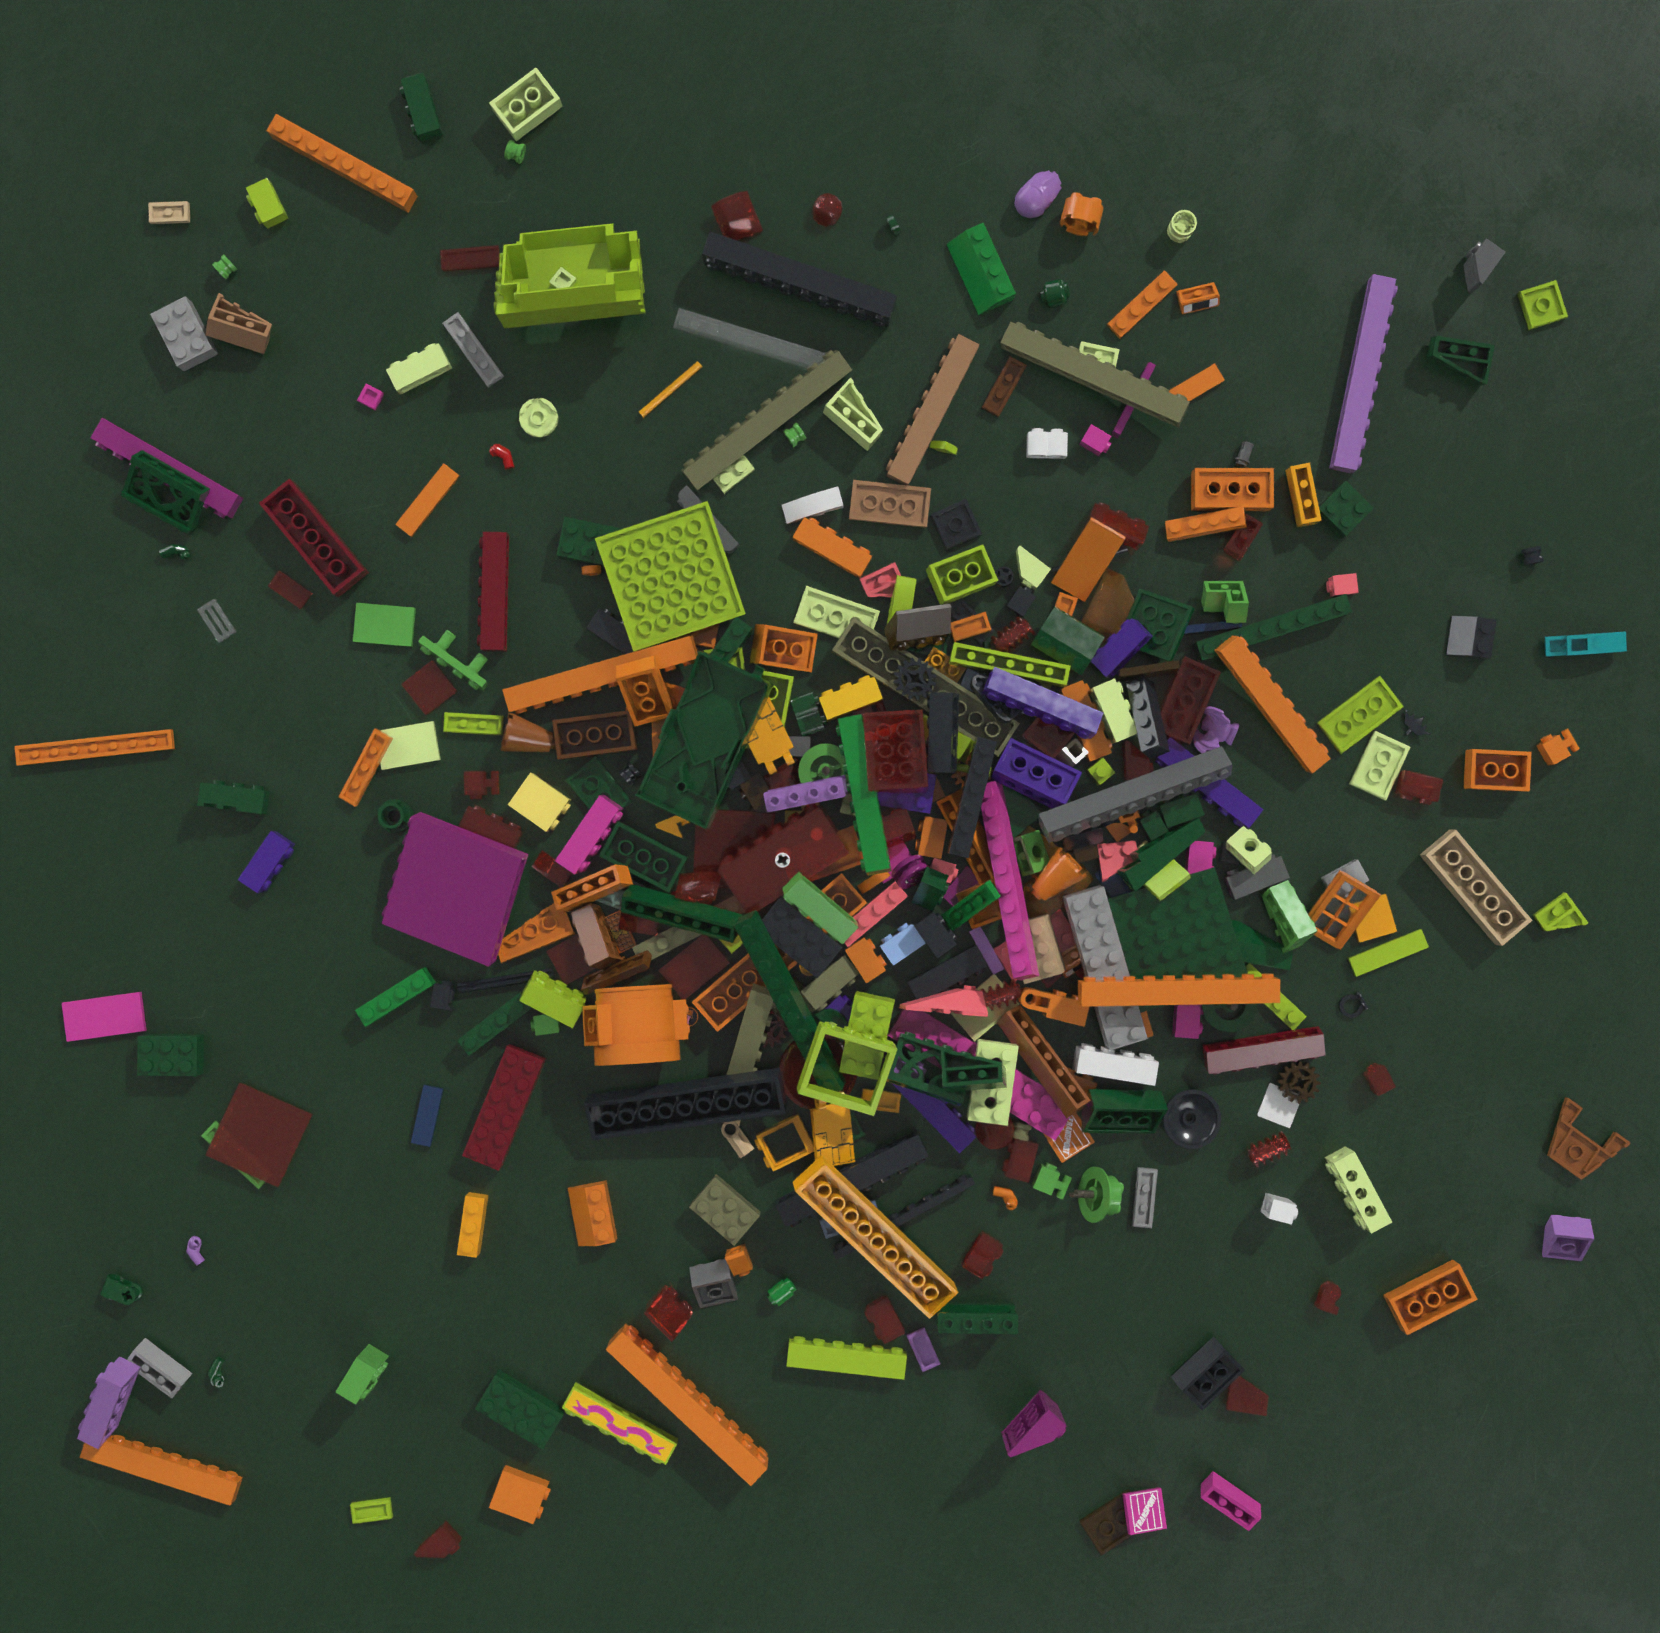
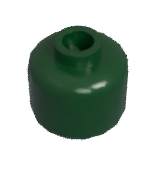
(1055, 293)

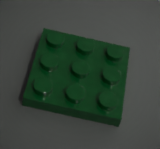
(1163, 620)

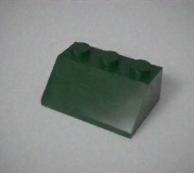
(1068, 640)

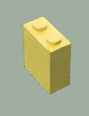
(540, 802)

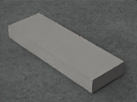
(1144, 1197)

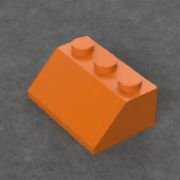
(592, 1214)

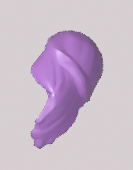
(1037, 194)

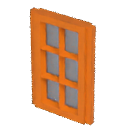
(1342, 909)

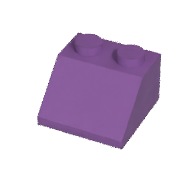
(1567, 1237)

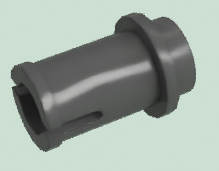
(1244, 454)

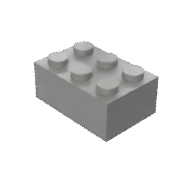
(184, 334)

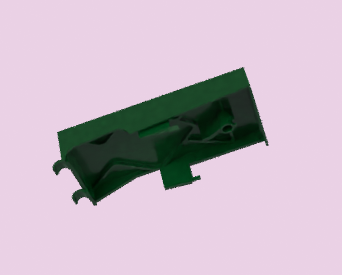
(705, 738)

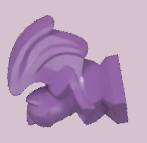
(1217, 728)

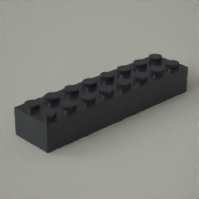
(862, 1174)

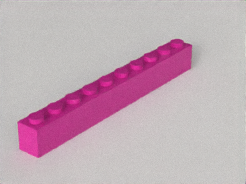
(1008, 883)
(1187, 1017)

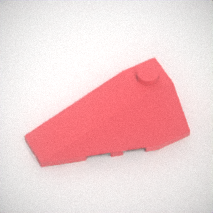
(960, 1001)

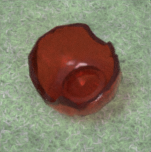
(827, 209)

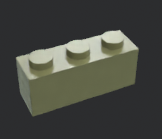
(829, 984)

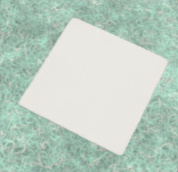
(1277, 1108)

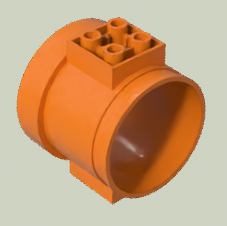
(635, 1025)

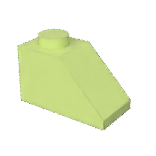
(1030, 568)

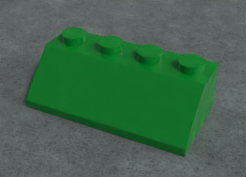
(981, 269)

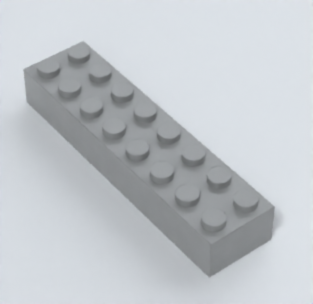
(1100, 957)

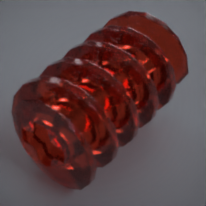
(1012, 635)
(1001, 994)
(1268, 1149)

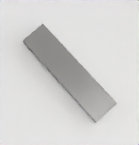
(473, 349)

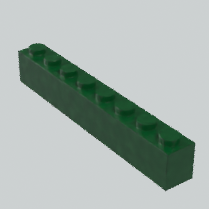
(1277, 626)

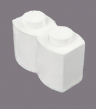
(1047, 444)

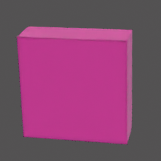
(370, 397)

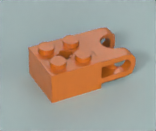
(1055, 1005)

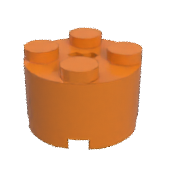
(1081, 214)

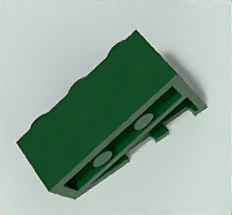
(1463, 357)
(233, 797)
(970, 1073)

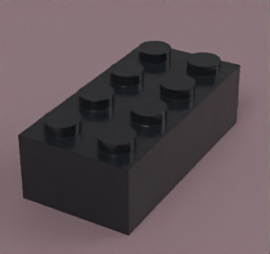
(800, 937)

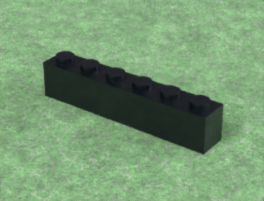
(971, 797)

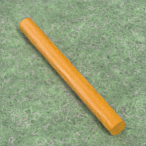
(670, 389)

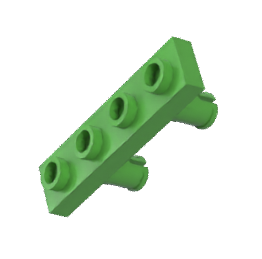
(458, 669)

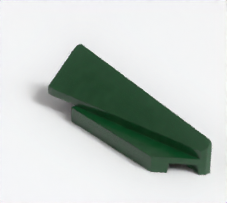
(1159, 852)

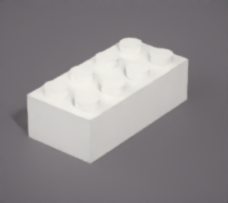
(1115, 1065)

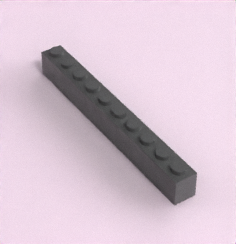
(1135, 794)

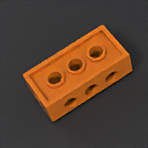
(1240, 478)

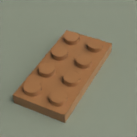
(890, 503)

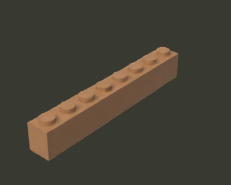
(933, 410)

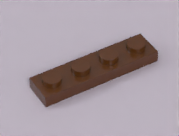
(616, 972)

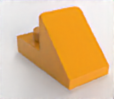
(671, 825)

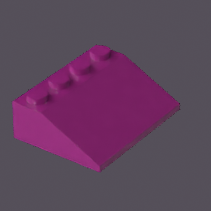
(1034, 1425)

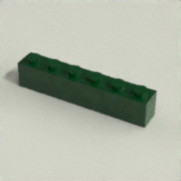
(680, 913)

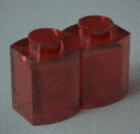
(982, 1254)

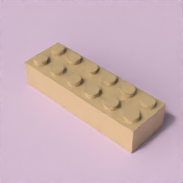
(1475, 887)

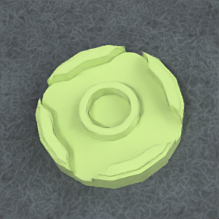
(538, 417)

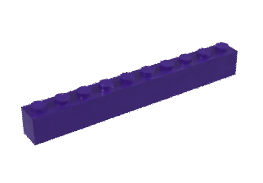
(936, 1111)

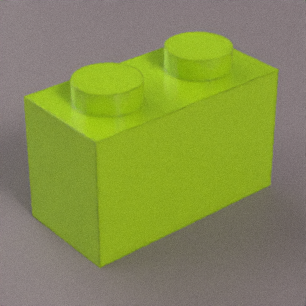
(266, 202)

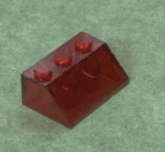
(1133, 529)

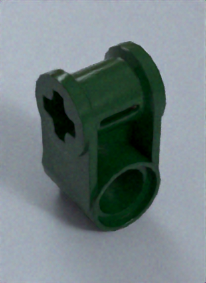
(118, 1289)

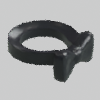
(1357, 995)

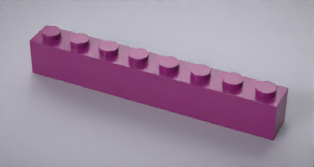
(125, 445)

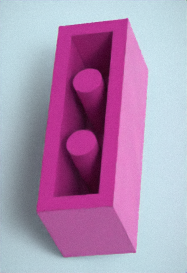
(1230, 1501)

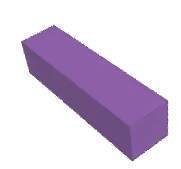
(986, 950)

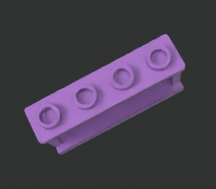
(806, 793)

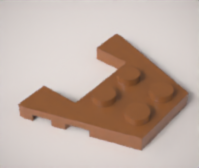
(1574, 1149)

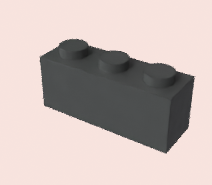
(1245, 882)

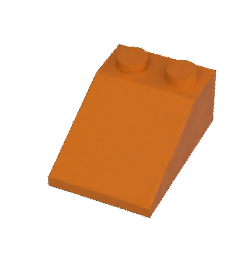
(783, 648)

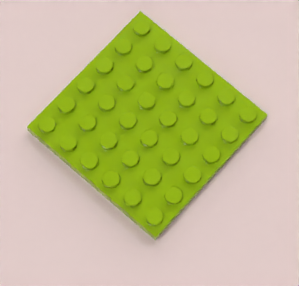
(670, 576)

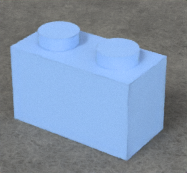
(902, 943)

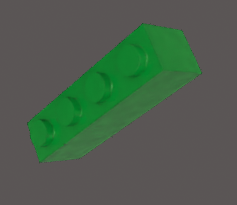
(395, 996)

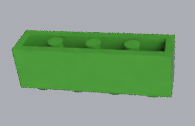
(820, 908)

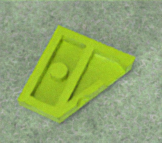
(1559, 914)

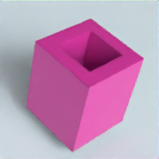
(1096, 440)

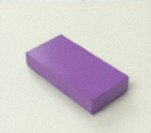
(923, 1349)

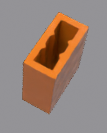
(520, 1494)

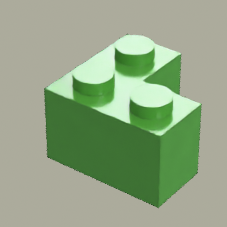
(1227, 598)

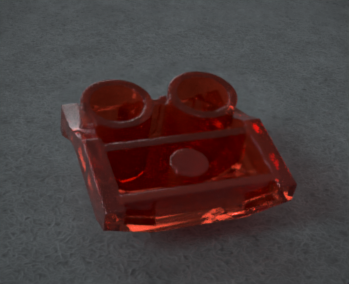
(736, 216)
(698, 886)

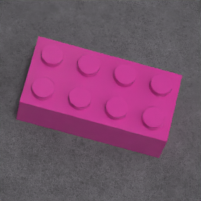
(589, 834)

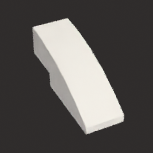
(812, 505)

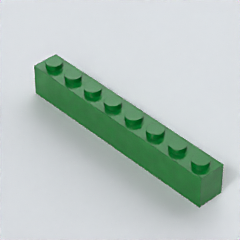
(865, 802)

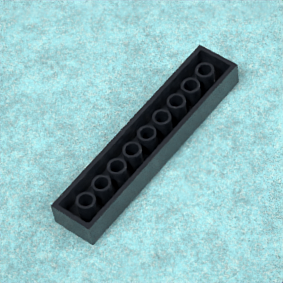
(799, 280)
(686, 1104)

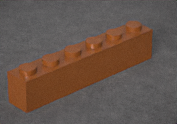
(1043, 1061)

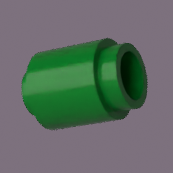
(781, 1292)

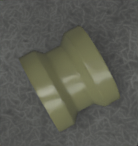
(1021, 1130)

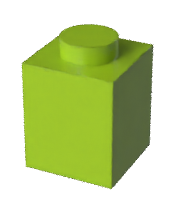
(1100, 771)

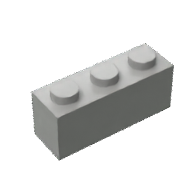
(159, 1368)

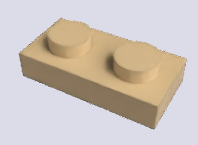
(169, 212)

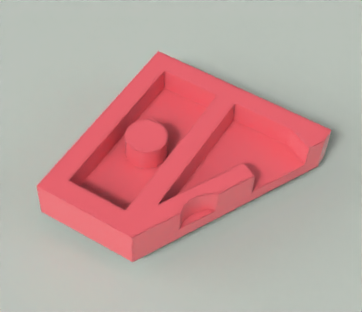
(880, 582)
(1114, 856)

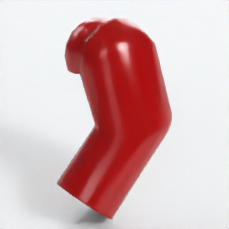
(504, 453)

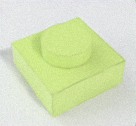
(562, 279)

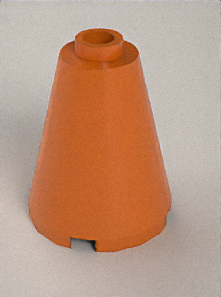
(1057, 875)

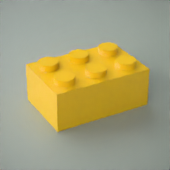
(850, 698)

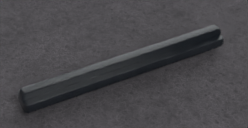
(500, 981)

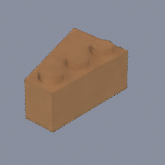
(237, 327)

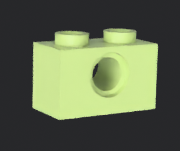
(1251, 860)

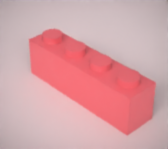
(876, 910)

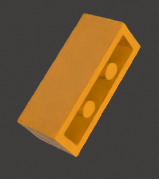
(1303, 495)
(472, 1224)

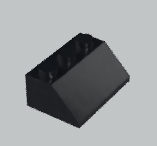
(1207, 1373)

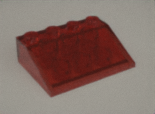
(895, 751)

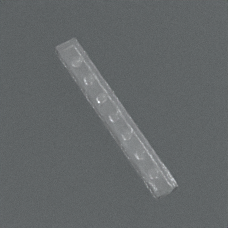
(746, 339)

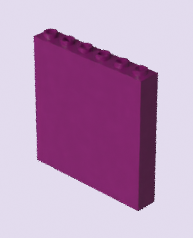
(454, 888)

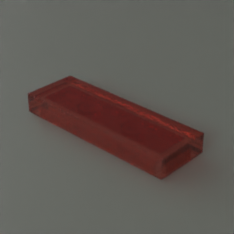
(470, 258)

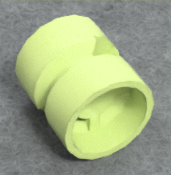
(1182, 226)

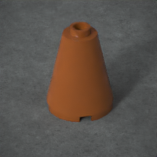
(525, 736)

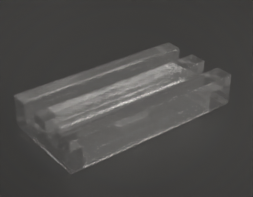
(226, 634)

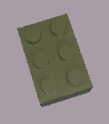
(725, 1209)

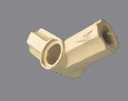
(737, 1140)

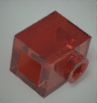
(1379, 1079)

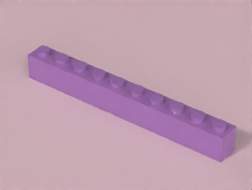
(1363, 373)

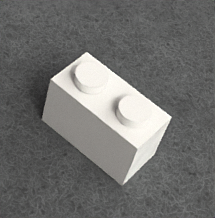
(1279, 1208)

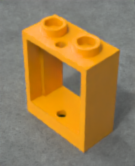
(803, 1133)

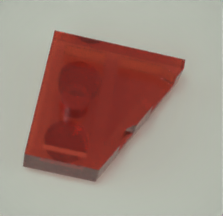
(1246, 1398)

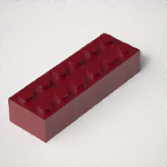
(313, 537)
(504, 1107)

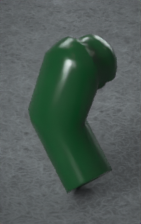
(215, 1374)

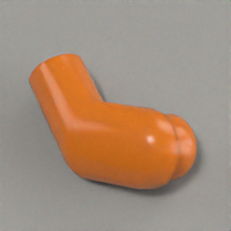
(1007, 1195)

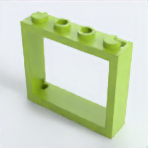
(837, 1098)

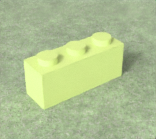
(418, 368)

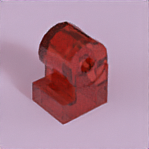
(1327, 1296)

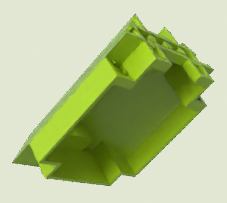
(601, 260)

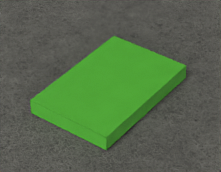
(384, 624)

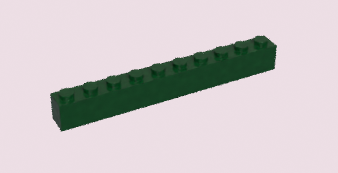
(787, 998)

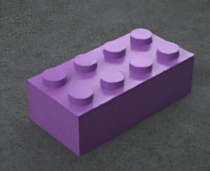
(108, 1402)

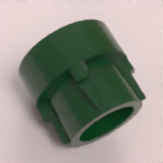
(384, 815)

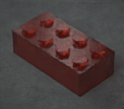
(1187, 699)

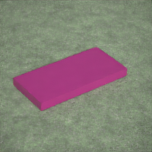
(104, 1016)

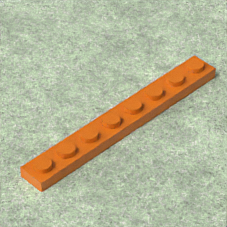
(94, 747)

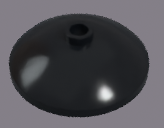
(1204, 1119)

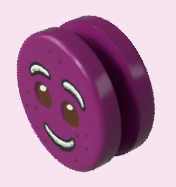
(909, 871)

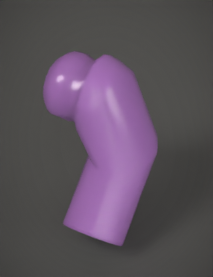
(193, 1250)

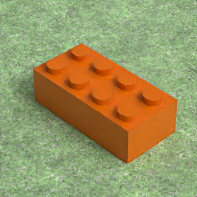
(1430, 1297)

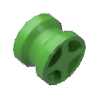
(515, 151)
(224, 266)
(794, 434)

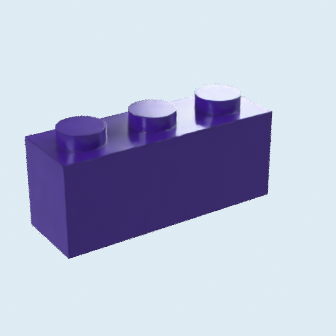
(1121, 647)
(267, 862)

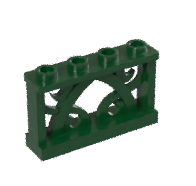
(149, 499)
(904, 1077)
(977, 1318)

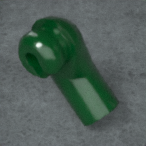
(183, 551)

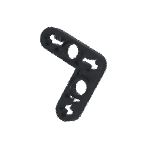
(1013, 712)

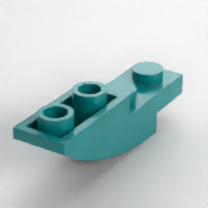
(1585, 644)

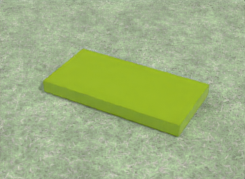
(1360, 714)

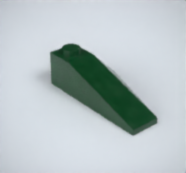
(1260, 949)

